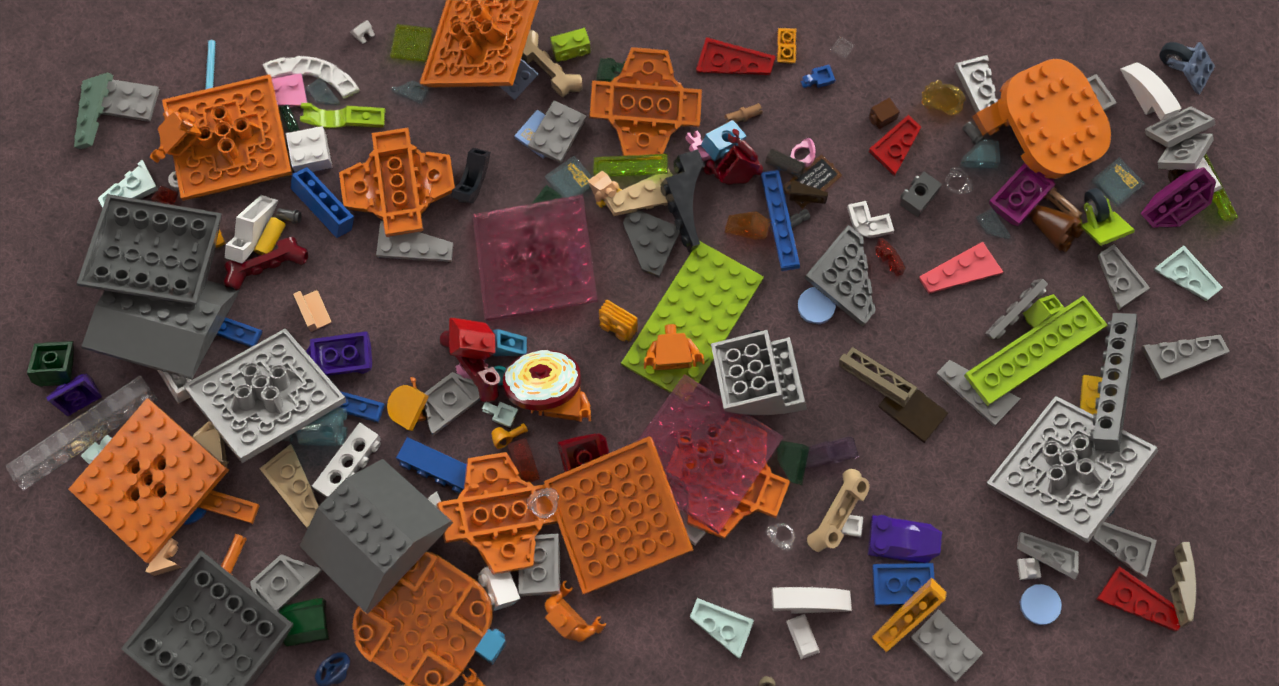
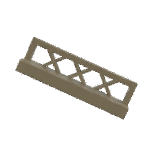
(876, 380)

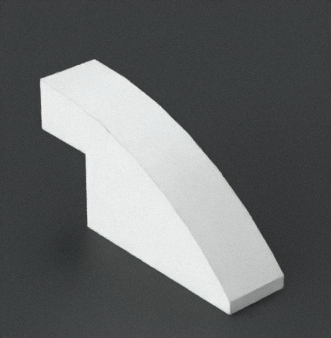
(1151, 91)
(249, 228)
(810, 600)

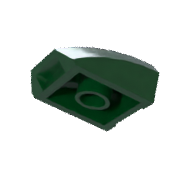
(51, 363)
(308, 622)

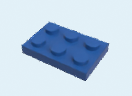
(899, 582)

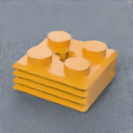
(618, 321)

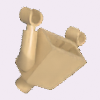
(212, 441)

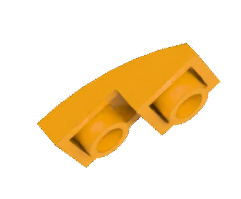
(786, 45)

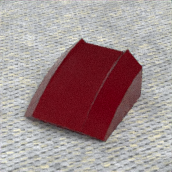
(582, 450)

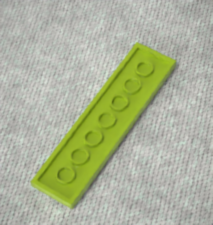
(1035, 350)

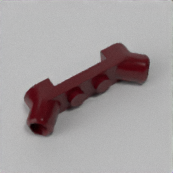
(287, 250)
(483, 377)

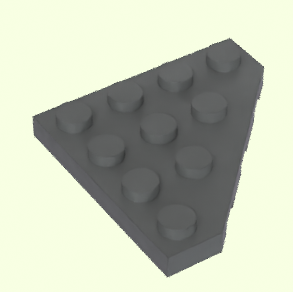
(844, 276)

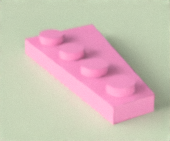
(290, 90)

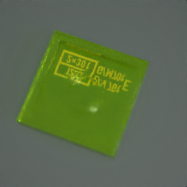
(411, 43)

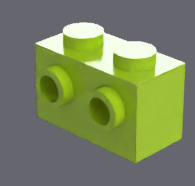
(570, 45)

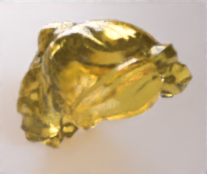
(943, 97)

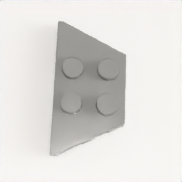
(449, 400)
(283, 581)

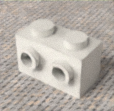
(499, 588)

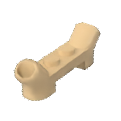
(561, 82)
(829, 531)

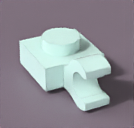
(503, 414)
(91, 453)

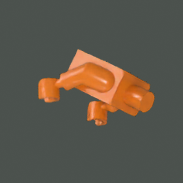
(176, 134)
(672, 351)
(574, 409)
(566, 620)

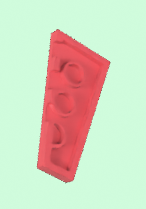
(966, 267)

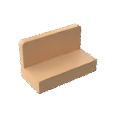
(312, 310)

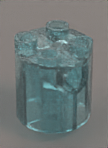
(326, 430)

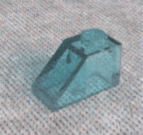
(982, 155)

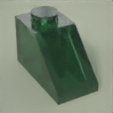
(793, 460)

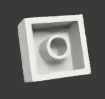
(309, 149)

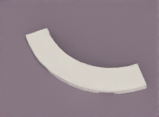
(313, 67)

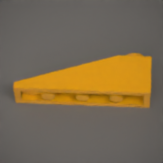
(910, 614)

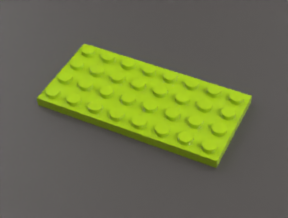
(701, 303)

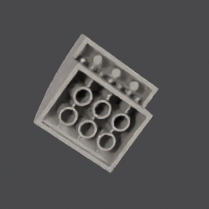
(758, 375)

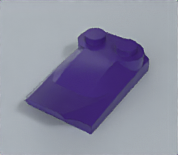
(342, 353)
(903, 539)

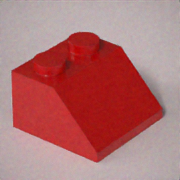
(471, 339)

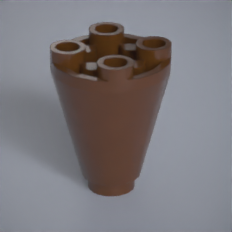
(1057, 226)

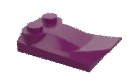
(1021, 195)

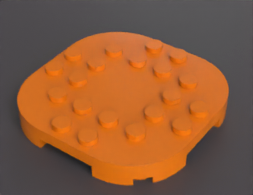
(1055, 118)
(425, 624)

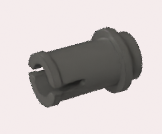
(973, 133)
(289, 215)

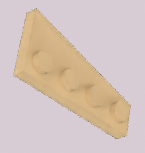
(638, 196)

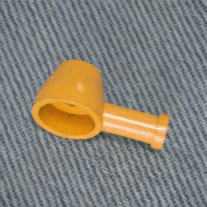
(499, 434)

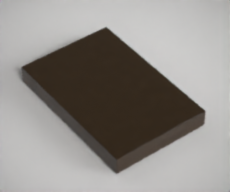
(918, 416)

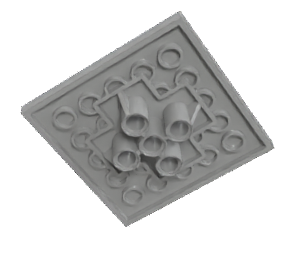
(264, 394)
(1063, 475)

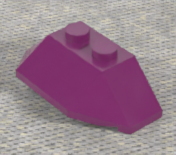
(1181, 199)

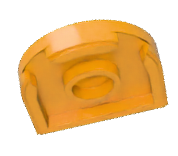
(406, 406)

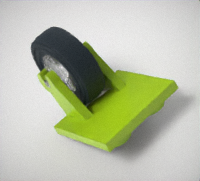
(1102, 223)

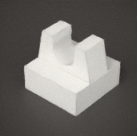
(359, 31)
(1028, 568)

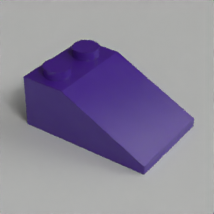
(75, 395)

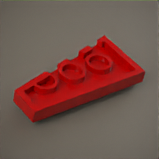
(733, 59)
(1137, 598)

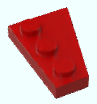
(896, 144)

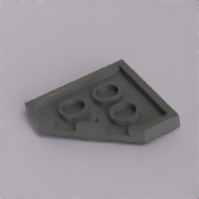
(651, 240)

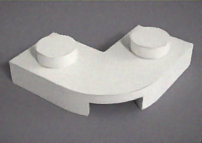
(866, 225)

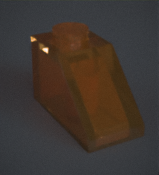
(748, 225)

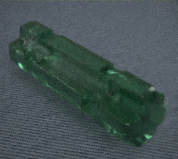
(289, 118)

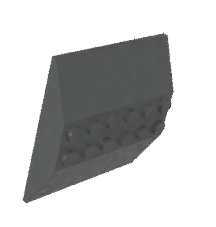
(151, 250)
(159, 331)
(372, 532)
(208, 631)

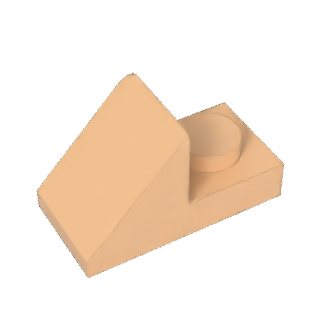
(160, 563)

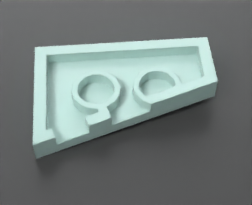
(134, 185)
(1189, 273)

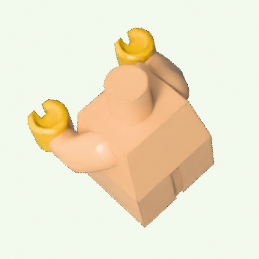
(603, 187)

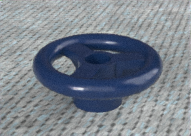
(335, 672)

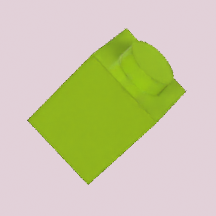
(1042, 310)

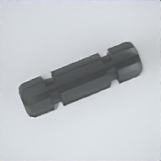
(797, 218)

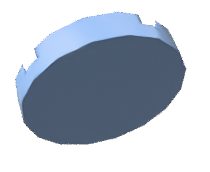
(815, 306)
(1040, 604)

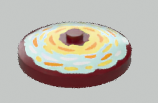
(542, 380)

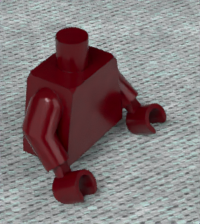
(737, 165)

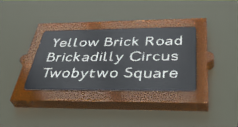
(819, 175)

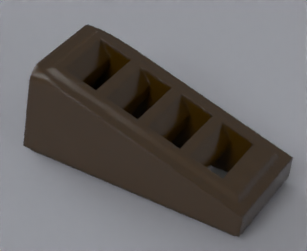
(806, 193)

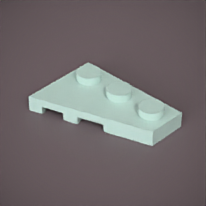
(723, 625)

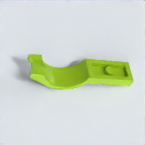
(345, 117)

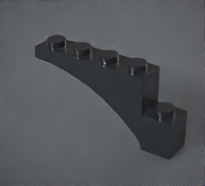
(679, 195)

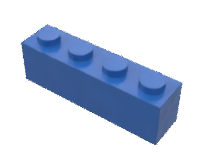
(322, 202)
(433, 464)

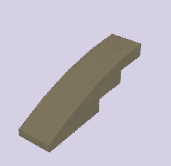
(1184, 590)

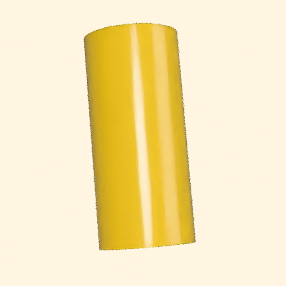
(269, 236)

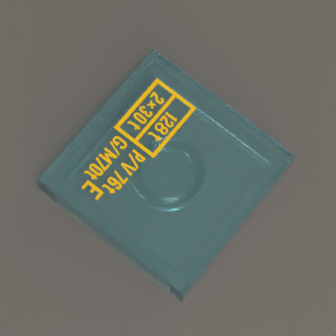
(569, 178)
(1118, 182)

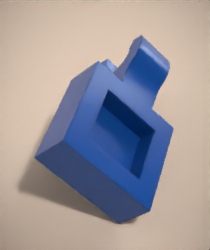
(821, 76)

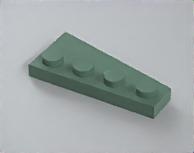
(90, 108)

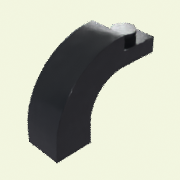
(473, 176)

